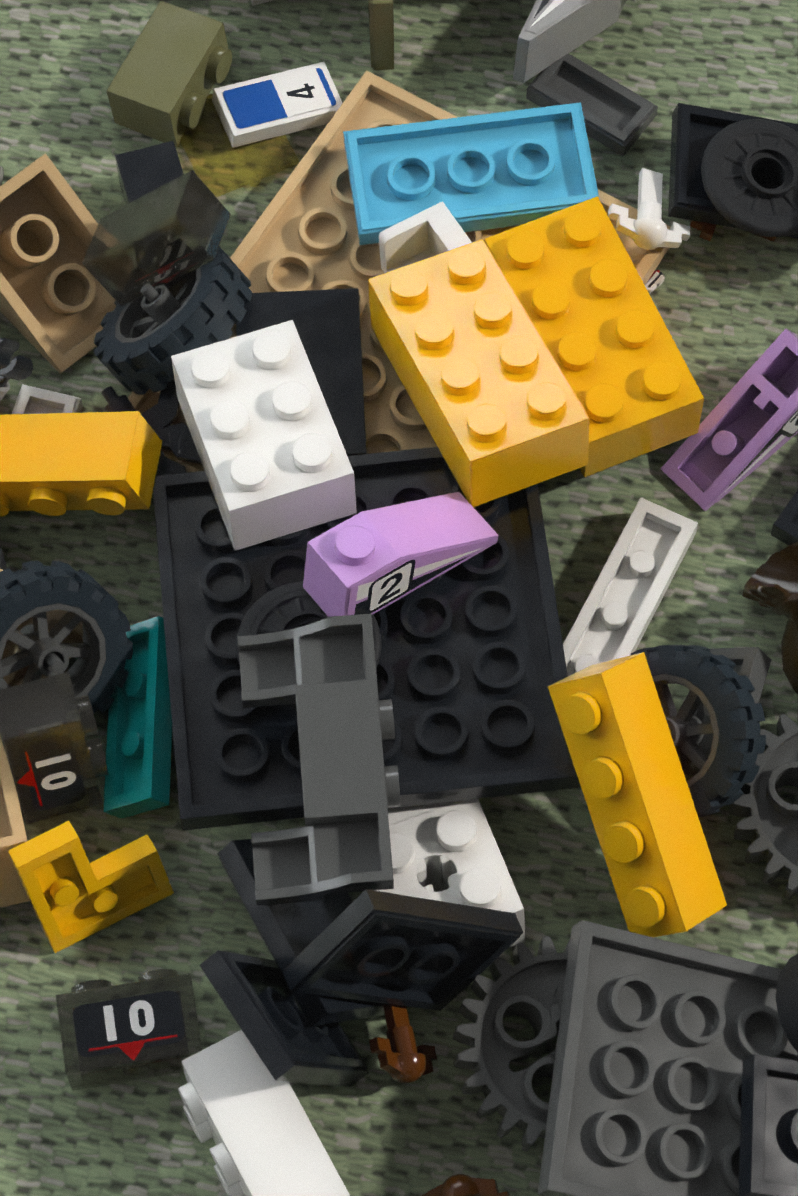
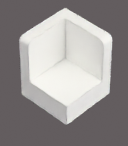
(420, 238)

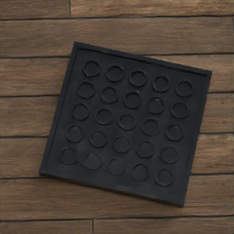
(457, 655)

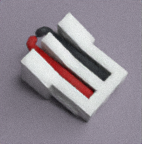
(654, 281)

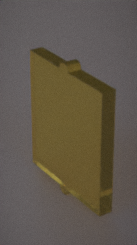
(231, 168)

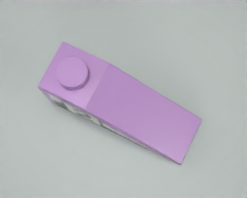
(742, 428)
(392, 552)

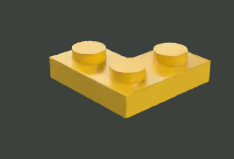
(85, 897)

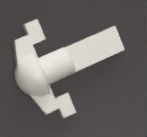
(649, 229)

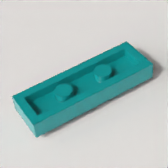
(140, 728)

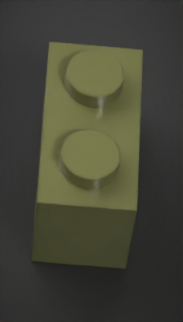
(170, 73)

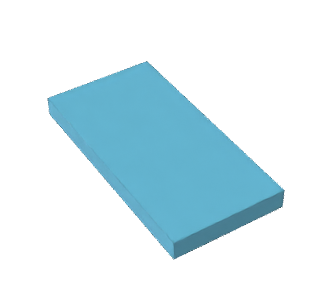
(483, 168)

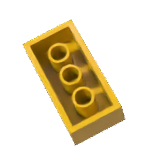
(601, 331)
(478, 373)

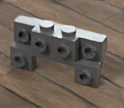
(345, 786)

